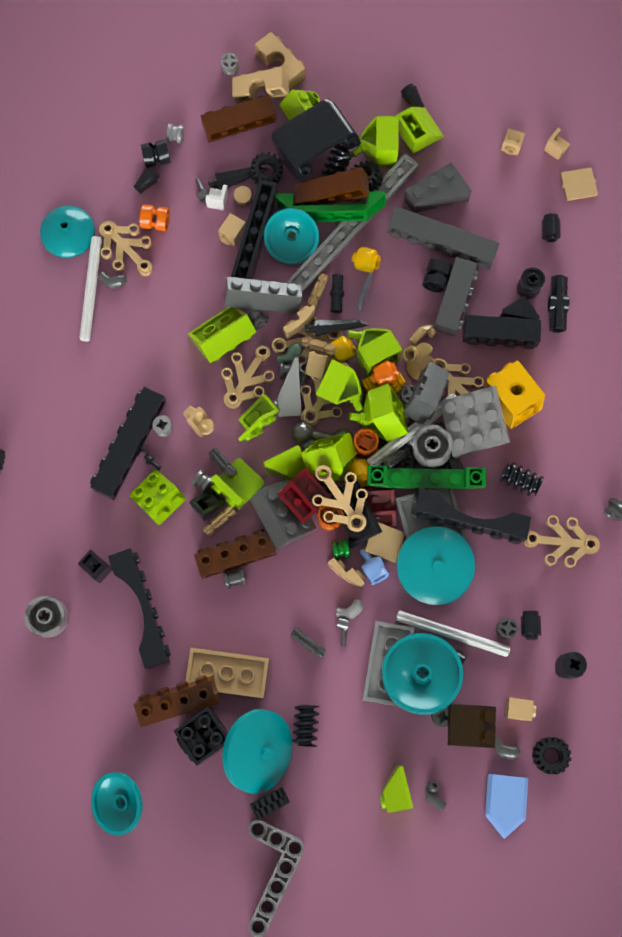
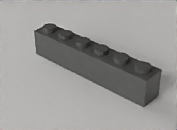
(442, 237)

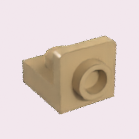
(512, 142)

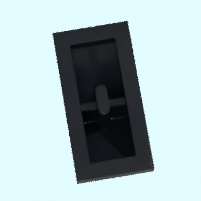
(520, 309)
(207, 504)
(95, 566)

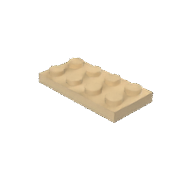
(231, 672)

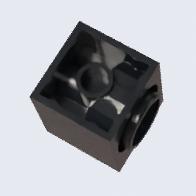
(201, 736)

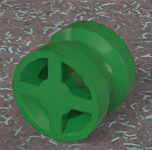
(340, 549)

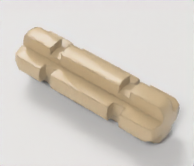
(318, 290)
(319, 345)
(219, 520)

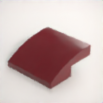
(299, 493)
(383, 505)

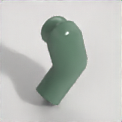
(293, 351)

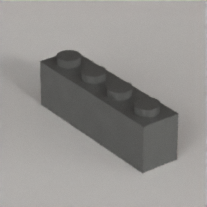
(262, 295)
(455, 296)

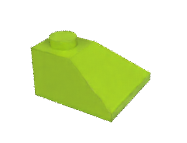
(285, 464)
(396, 792)

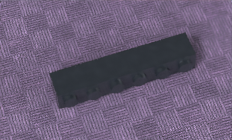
(254, 231)
(129, 441)

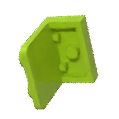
(257, 417)
(240, 487)
(157, 497)

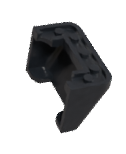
(311, 136)

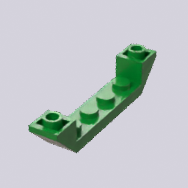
(338, 212)
(426, 478)

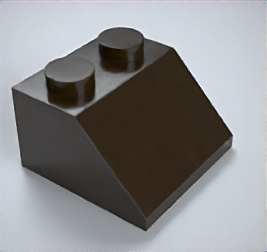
(471, 725)

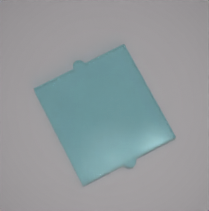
(365, 291)

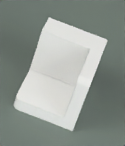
(217, 198)

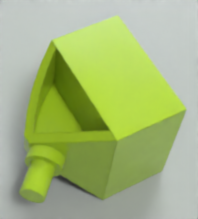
(380, 141)
(375, 347)
(340, 385)
(382, 414)
(333, 451)

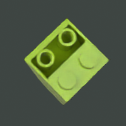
(298, 102)
(418, 128)

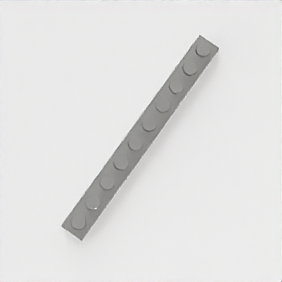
(349, 229)

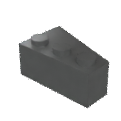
(437, 189)
(427, 393)

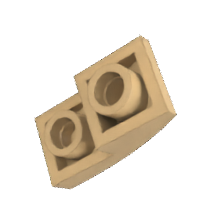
(304, 316)
(352, 576)

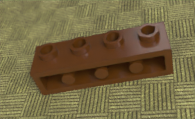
(238, 118)
(332, 188)
(234, 554)
(176, 701)

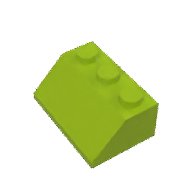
(222, 333)

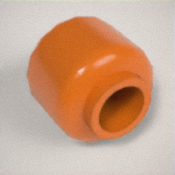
(385, 373)

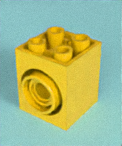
(517, 393)

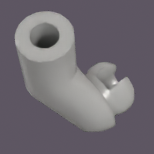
(352, 611)

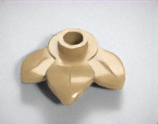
(421, 358)

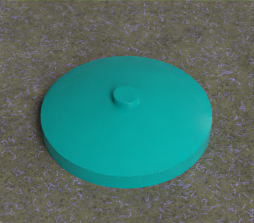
(435, 565)
(422, 673)
(257, 751)

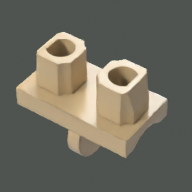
(199, 421)

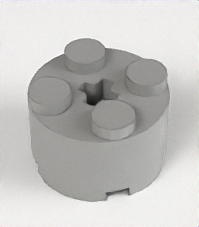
(439, 438)
(37, 611)

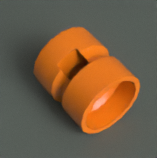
(148, 217)
(365, 443)
(328, 526)

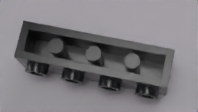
(501, 331)

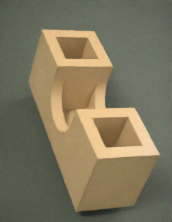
(272, 49)
(247, 85)

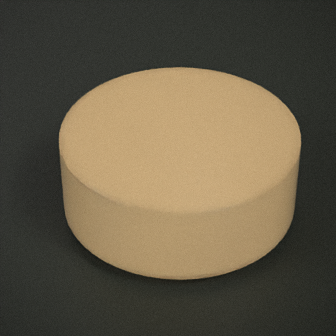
(242, 195)

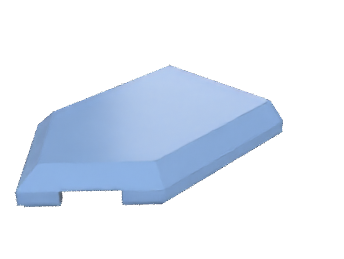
(506, 802)

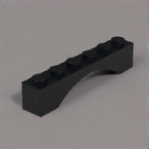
(432, 506)
(152, 646)

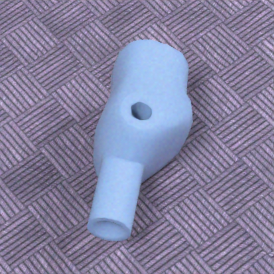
(373, 568)

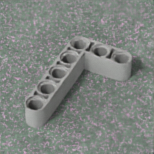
(277, 875)

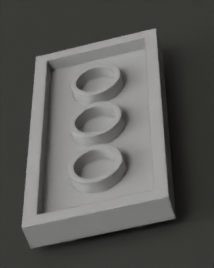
(383, 639)

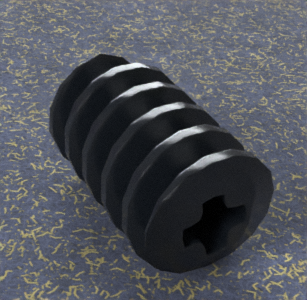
(338, 162)
(521, 479)
(577, 669)
(305, 725)

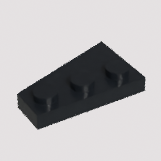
(372, 527)

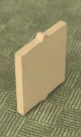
(579, 184)
(385, 544)

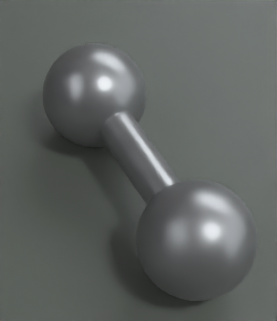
(304, 433)

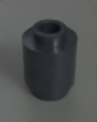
(551, 228)
(531, 625)

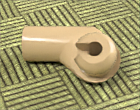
(423, 331)

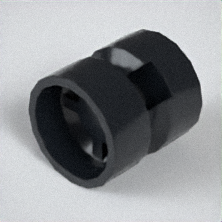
(155, 153)
(437, 274)
(530, 282)

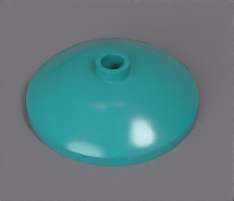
(71, 240)
(289, 249)
(116, 803)

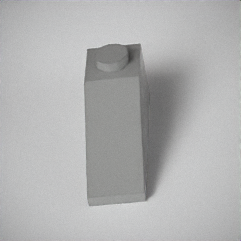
(289, 395)

